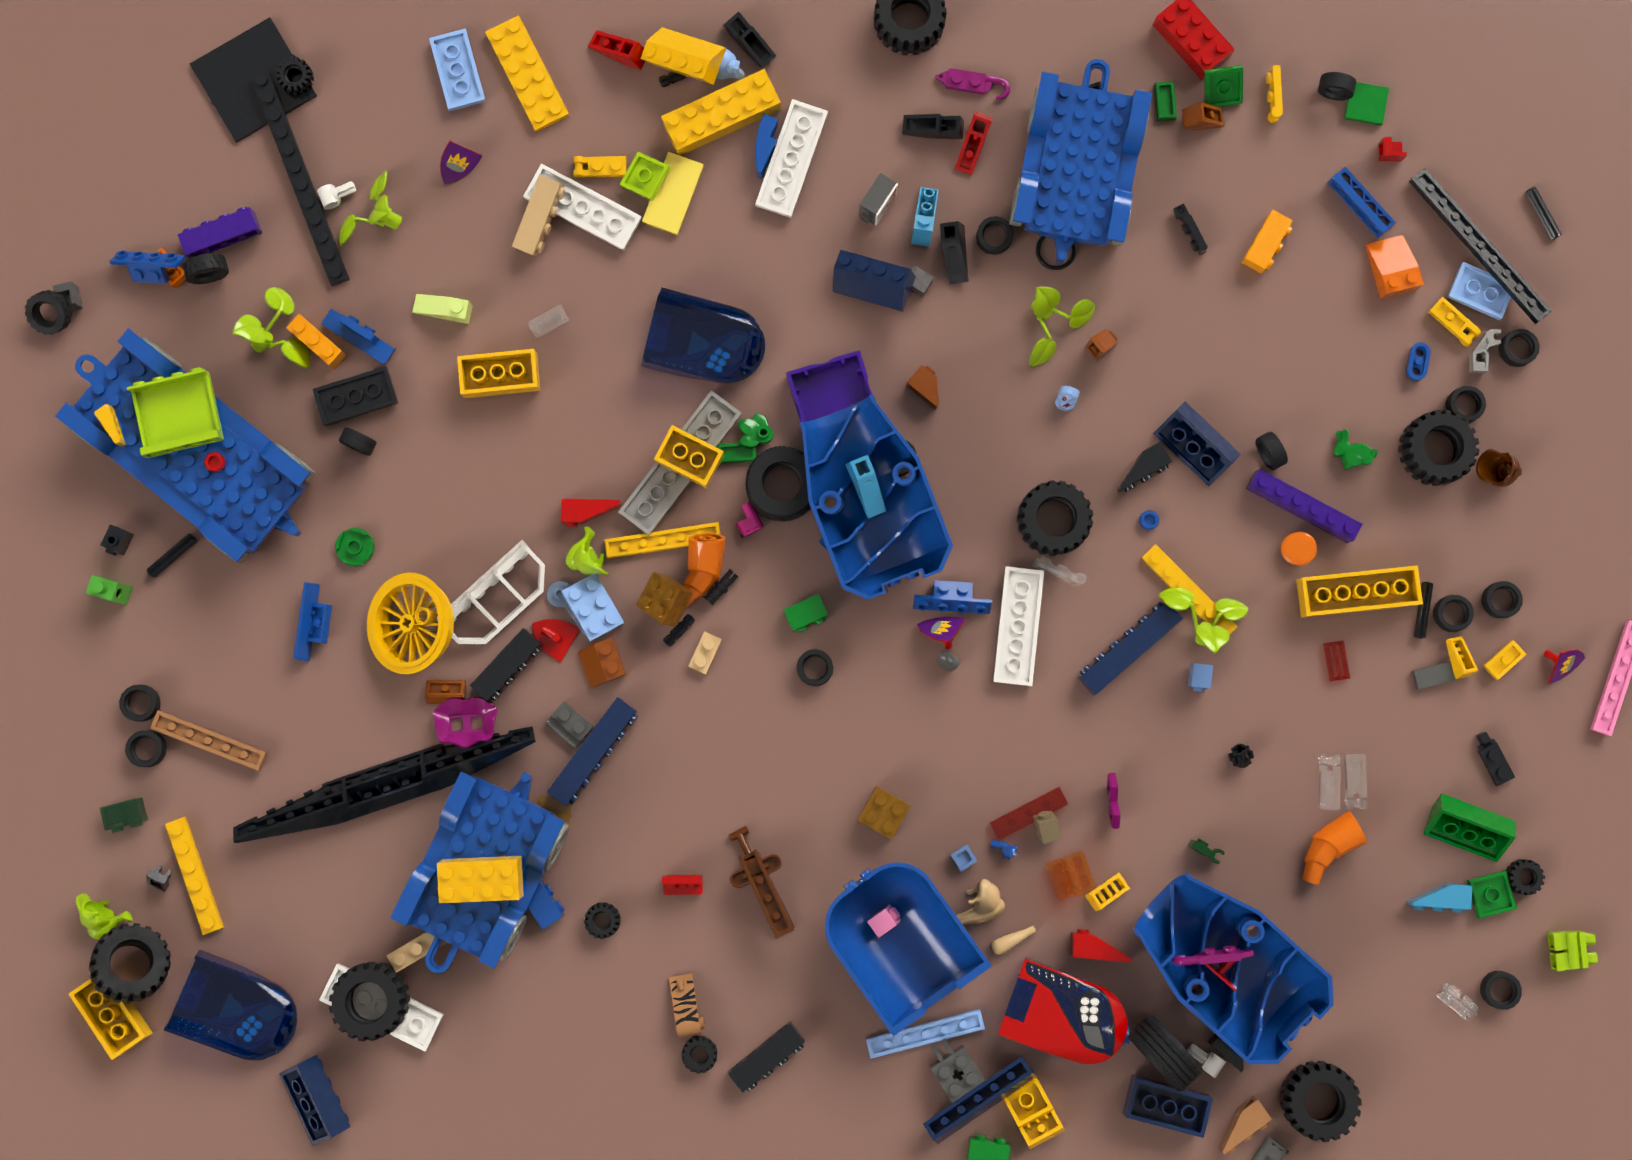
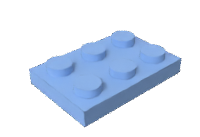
(1479, 291)
(592, 607)

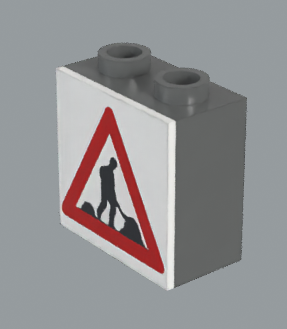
(878, 199)

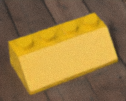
(684, 55)

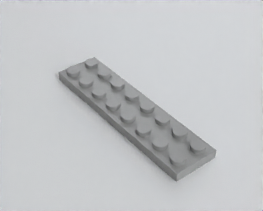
(662, 486)

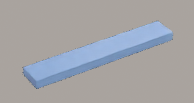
(925, 1033)

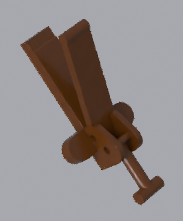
(756, 872)

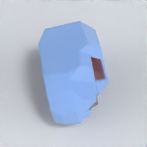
(1066, 398)

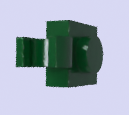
(1202, 848)

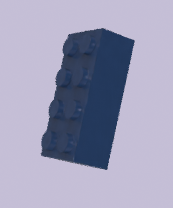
(1166, 1107)

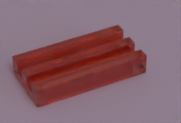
(1336, 658)

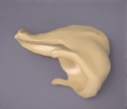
(987, 904)

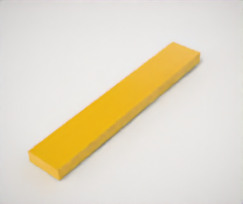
(656, 540)

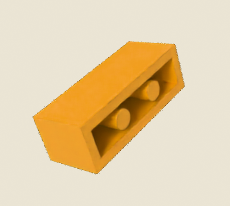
(1267, 242)
(316, 341)

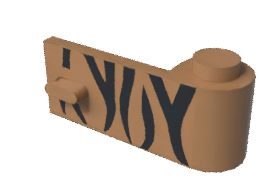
(685, 1006)

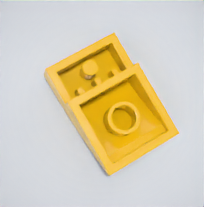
(1034, 1114)

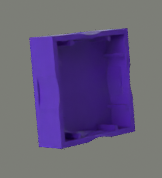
(828, 386)

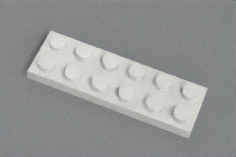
(791, 158)
(591, 210)
(1018, 626)
(371, 1003)

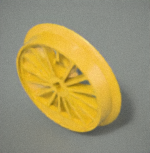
(411, 623)

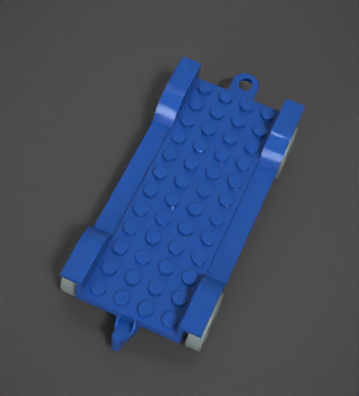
(228, 507)

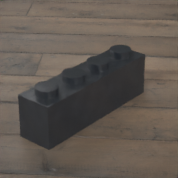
(506, 665)
(766, 1057)

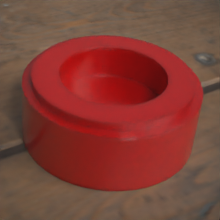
(215, 462)

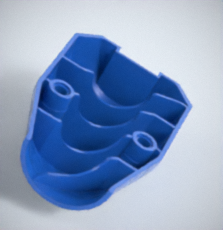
(893, 543)
(1274, 987)

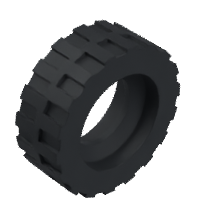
(205, 268)
(34, 317)

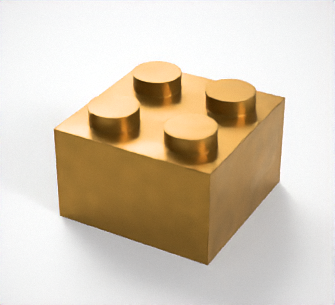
(664, 599)
(883, 812)

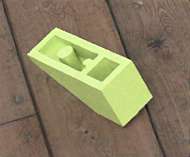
(443, 307)

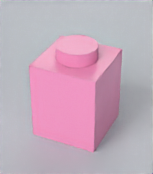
(884, 920)

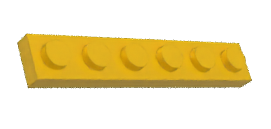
(1176, 578)
(194, 875)

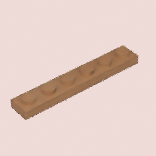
(208, 740)

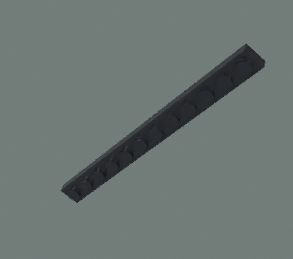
(299, 177)

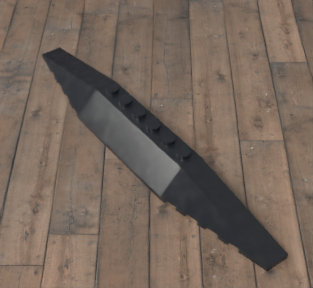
(382, 786)

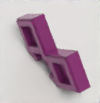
(1112, 792)

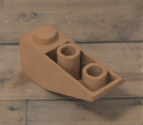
(1246, 1121)

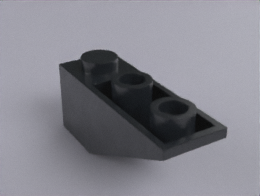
(954, 251)
(1148, 462)

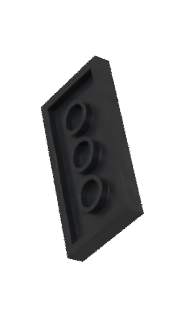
(355, 396)

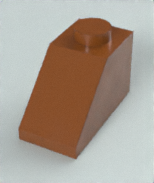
(1202, 117)
(1101, 344)
(925, 385)

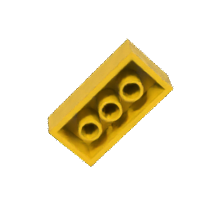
(498, 373)
(480, 879)
(114, 1024)

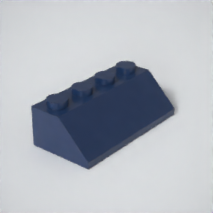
(872, 280)
(1197, 443)
(315, 1100)

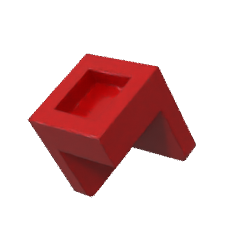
(1390, 150)

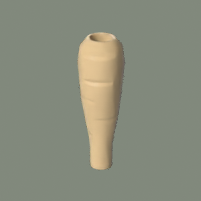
(1009, 941)

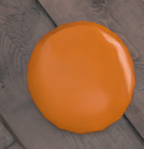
(1299, 548)

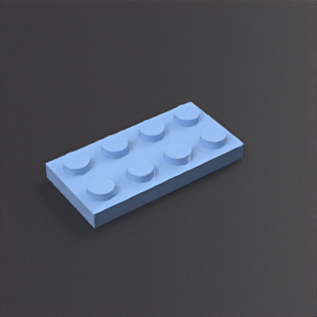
(457, 69)

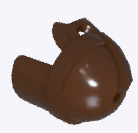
(1493, 463)

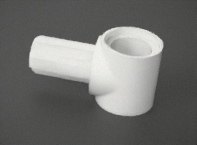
(332, 195)
(1209, 1061)

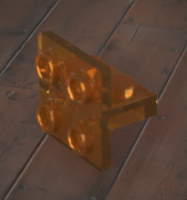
(1071, 875)

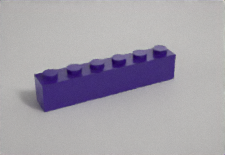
(1304, 506)

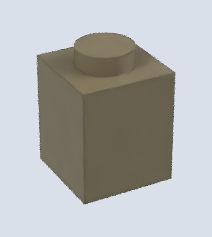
(1047, 827)

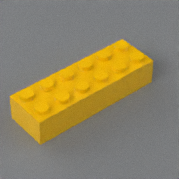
(721, 112)
(1359, 591)

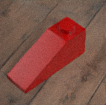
(618, 48)
(973, 142)
(584, 510)
(1091, 947)

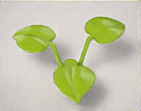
(380, 212)
(1043, 308)
(251, 330)
(1206, 634)

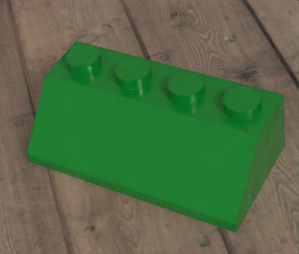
(1470, 827)

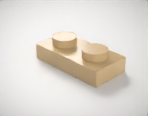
(705, 653)

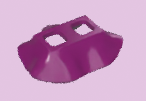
(466, 710)

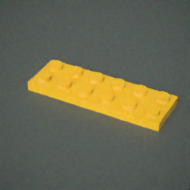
(527, 73)

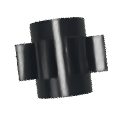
(1241, 755)

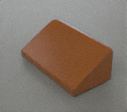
(441, 690)

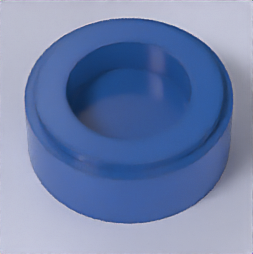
(1149, 520)

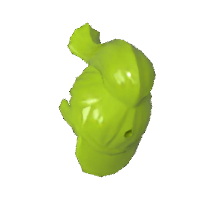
(583, 557)
(97, 917)

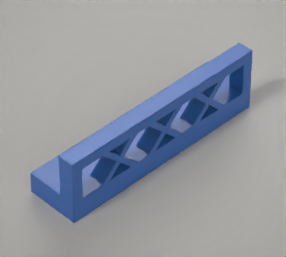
(1358, 204)

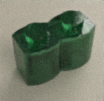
(122, 814)

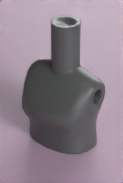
(948, 661)

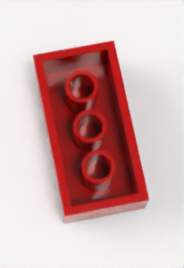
(1193, 36)

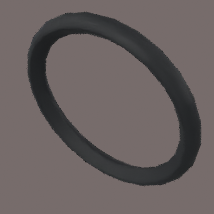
(1049, 266)

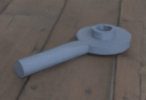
(557, 600)

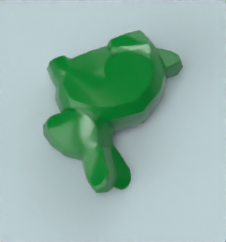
(1352, 454)

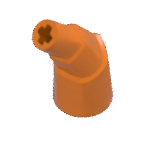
(704, 563)
(1332, 843)

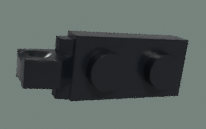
(1190, 227)
(1494, 759)

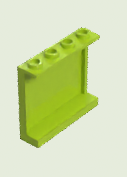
(176, 412)

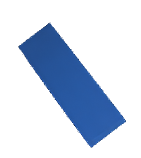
(765, 143)

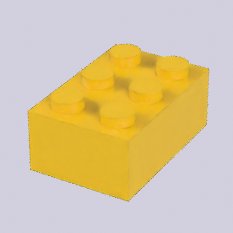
(689, 456)

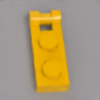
(1274, 94)
(600, 166)
(1454, 321)

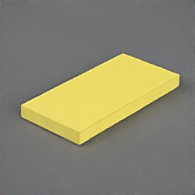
(675, 194)

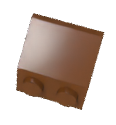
(602, 662)

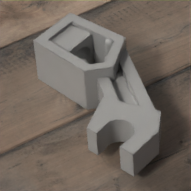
(1481, 348)

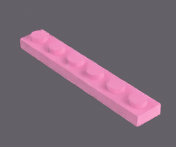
(1615, 685)

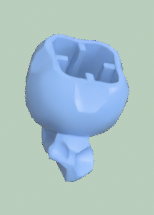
(730, 67)

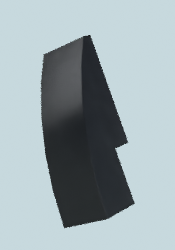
(749, 39)
(933, 126)

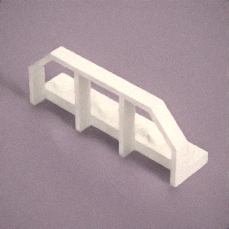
(491, 578)

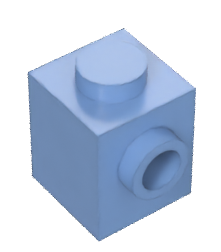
(1200, 677)

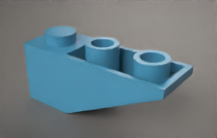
(924, 216)
(866, 486)
(1445, 896)

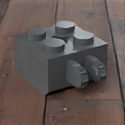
(957, 1059)

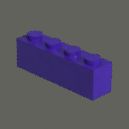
(220, 232)

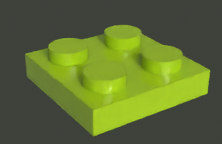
(645, 176)

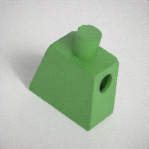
(108, 588)

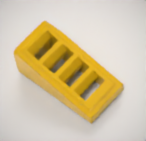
(109, 421)
(1462, 664)
(1104, 902)

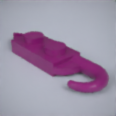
(972, 82)
(1211, 956)

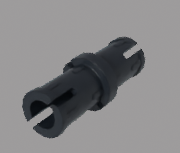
(721, 587)

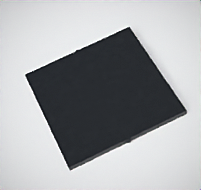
(228, 83)

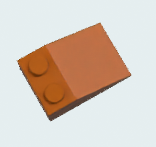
(1394, 267)

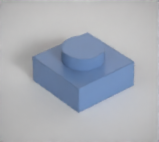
(963, 857)

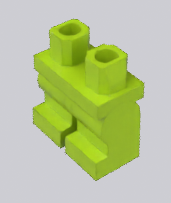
(1574, 950)

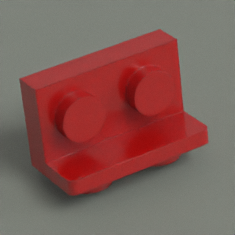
(682, 884)

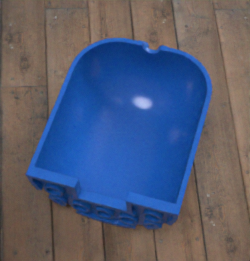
(914, 960)

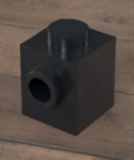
(116, 540)

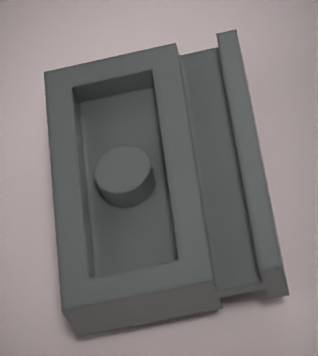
(569, 724)

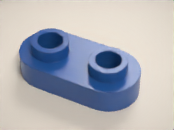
(1417, 362)

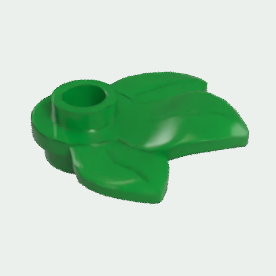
(752, 431)

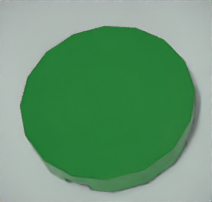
(355, 547)

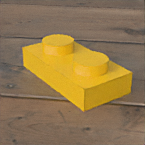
(1504, 660)

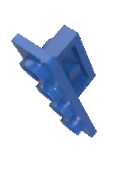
(148, 266)
(359, 336)
(952, 597)
(312, 623)

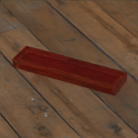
(1024, 814)

